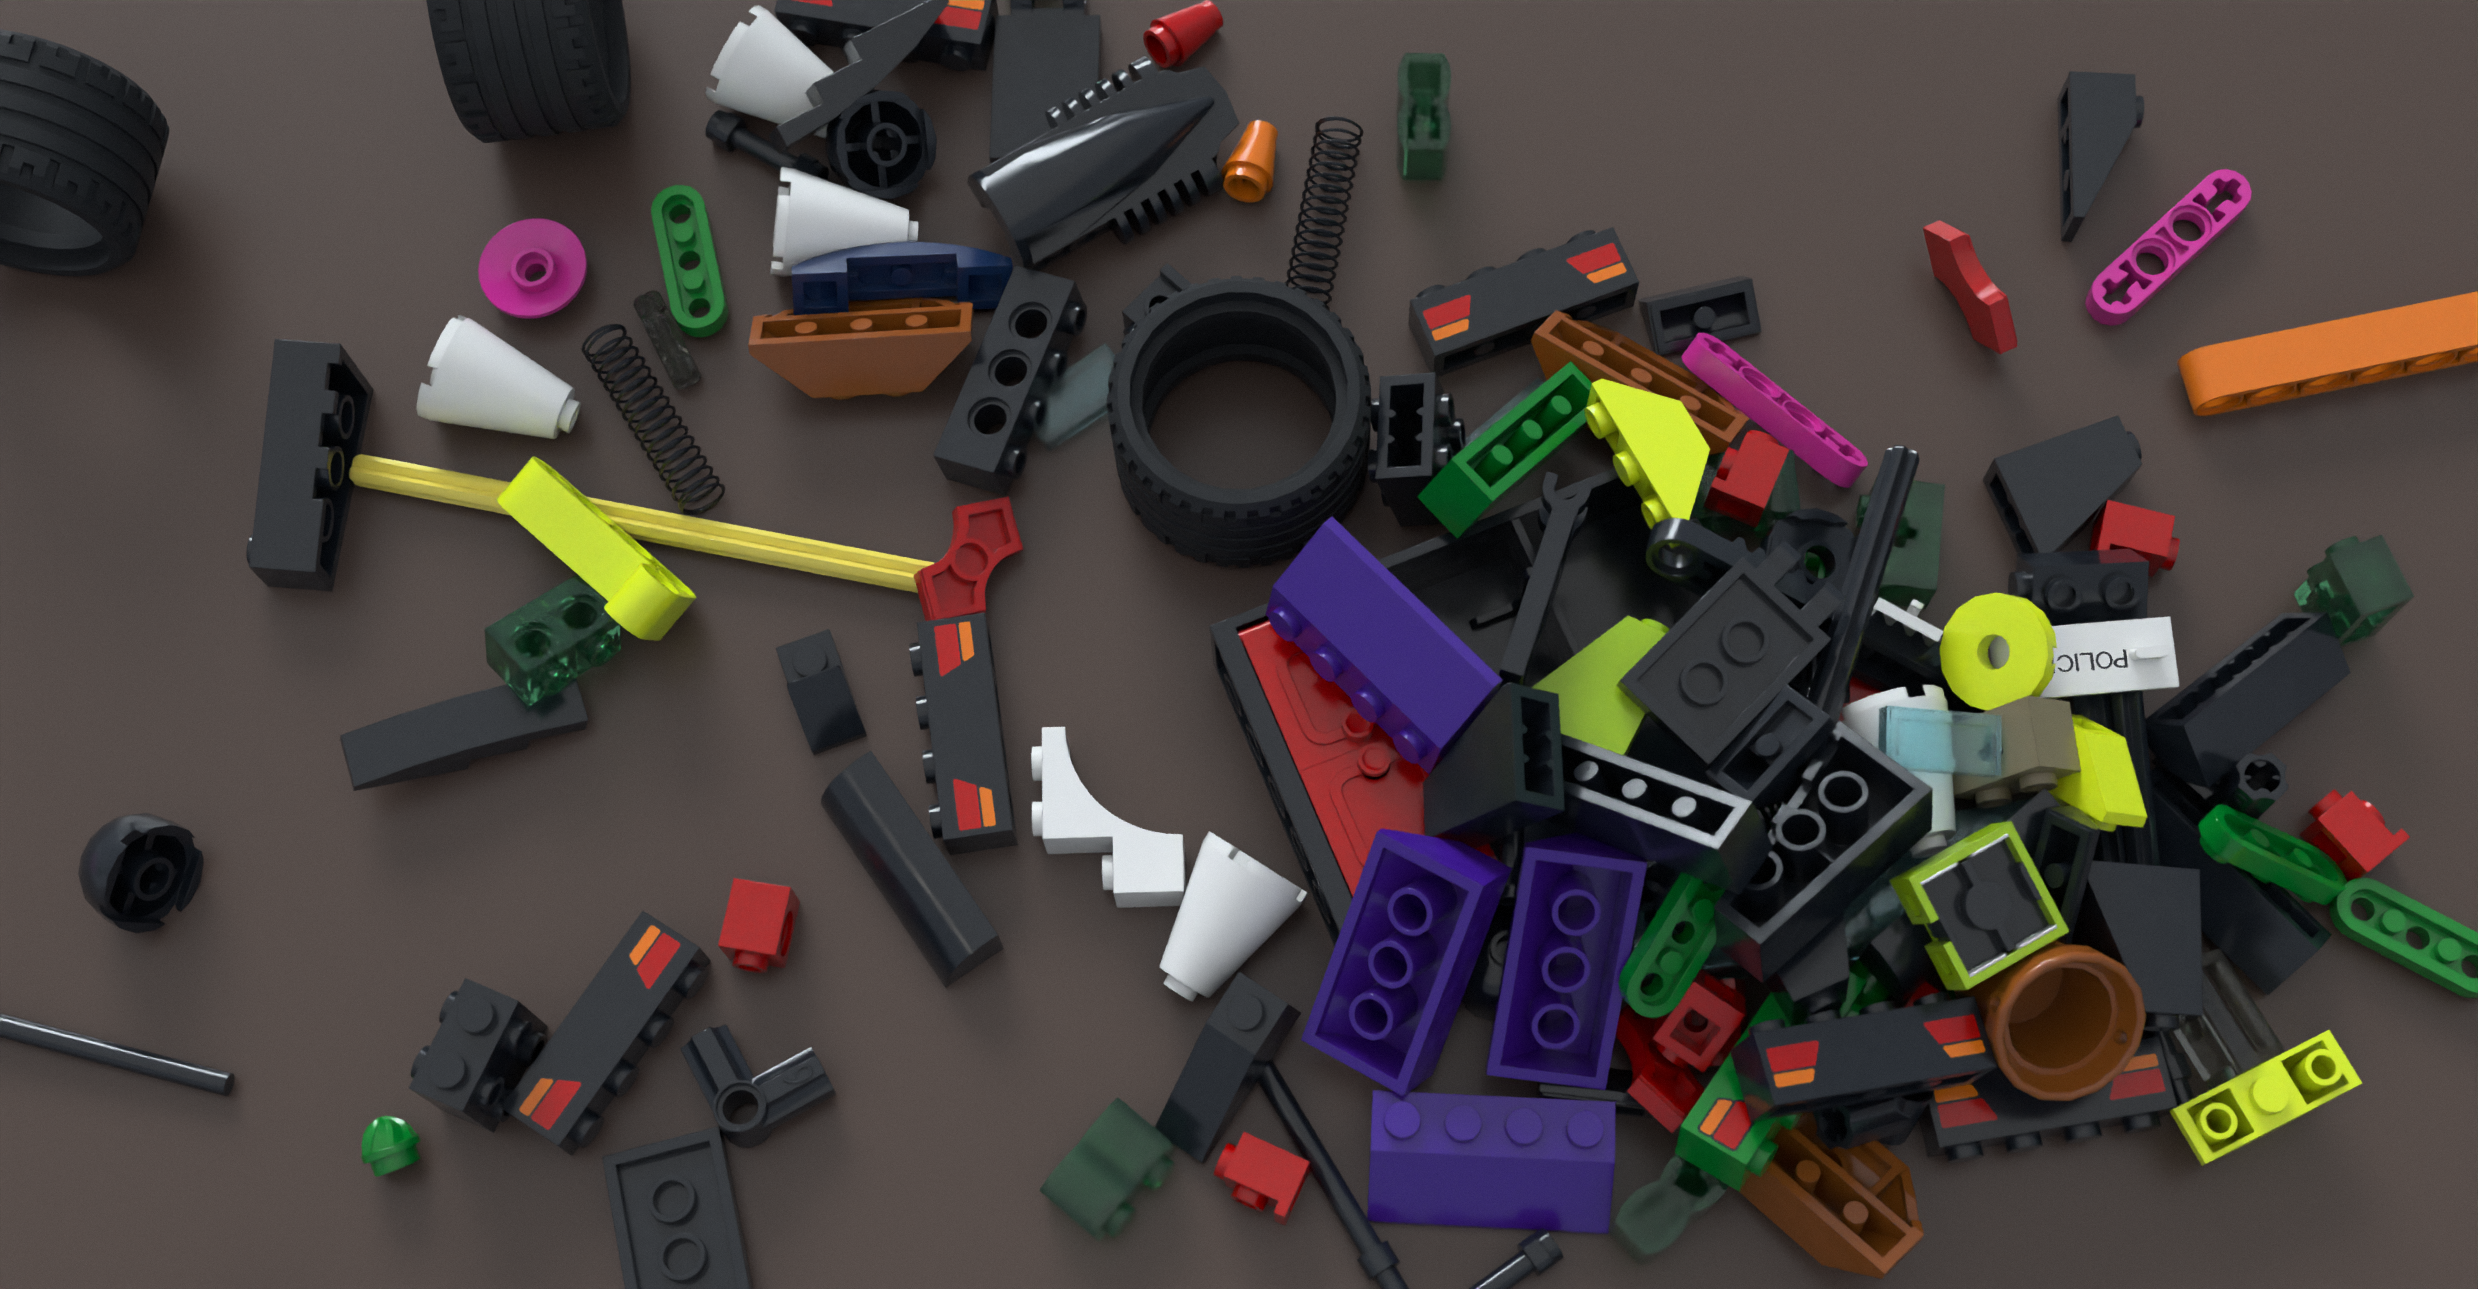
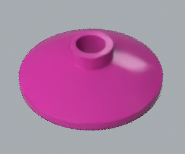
(527, 249)

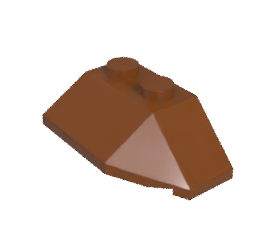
(866, 351)
(1614, 357)
(1839, 1204)

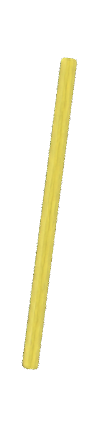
(654, 525)

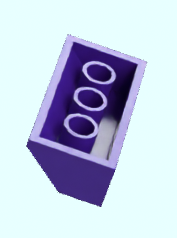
(1380, 645)
(1405, 956)
(1565, 961)
(1491, 1162)

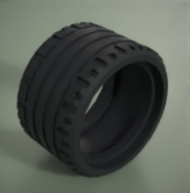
(532, 65)
(73, 159)
(1239, 323)

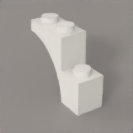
(1144, 865)

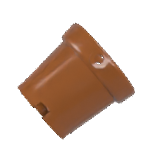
(2061, 1020)

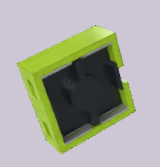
(1980, 905)

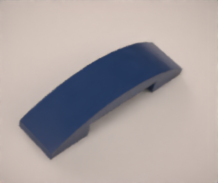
(899, 272)

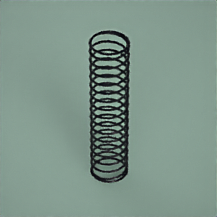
(1323, 209)
(654, 413)

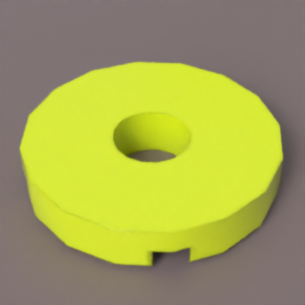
(1967, 644)

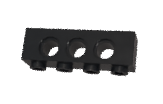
(1027, 305)

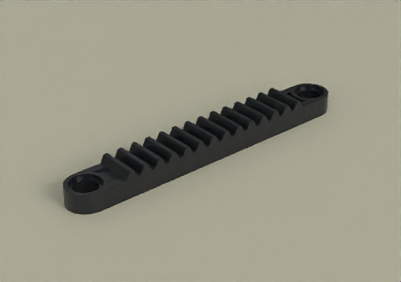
(1887, 653)

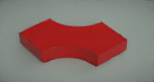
(1962, 273)
(980, 540)
(1657, 1083)

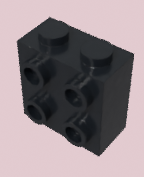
(1414, 442)
(2083, 585)
(478, 1054)

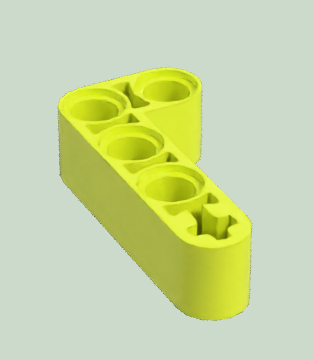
(637, 586)

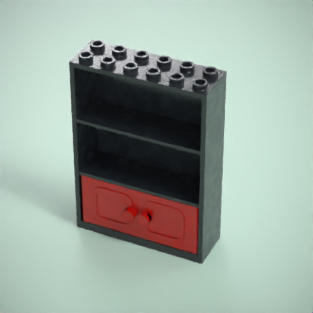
(1342, 775)

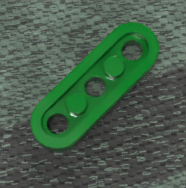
(685, 243)
(2271, 855)
(2391, 917)
(1672, 958)

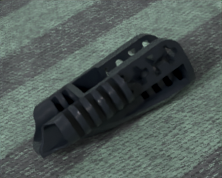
(1110, 163)

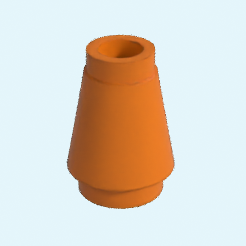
(1252, 163)

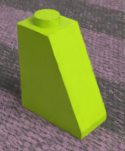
(1587, 689)

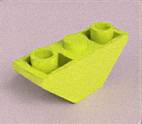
(1652, 445)
(2107, 780)
(2265, 1097)

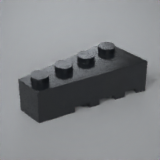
(304, 484)
(1829, 845)

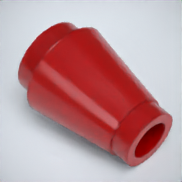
(1181, 33)

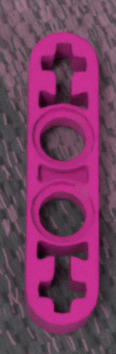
(2166, 245)
(1774, 410)

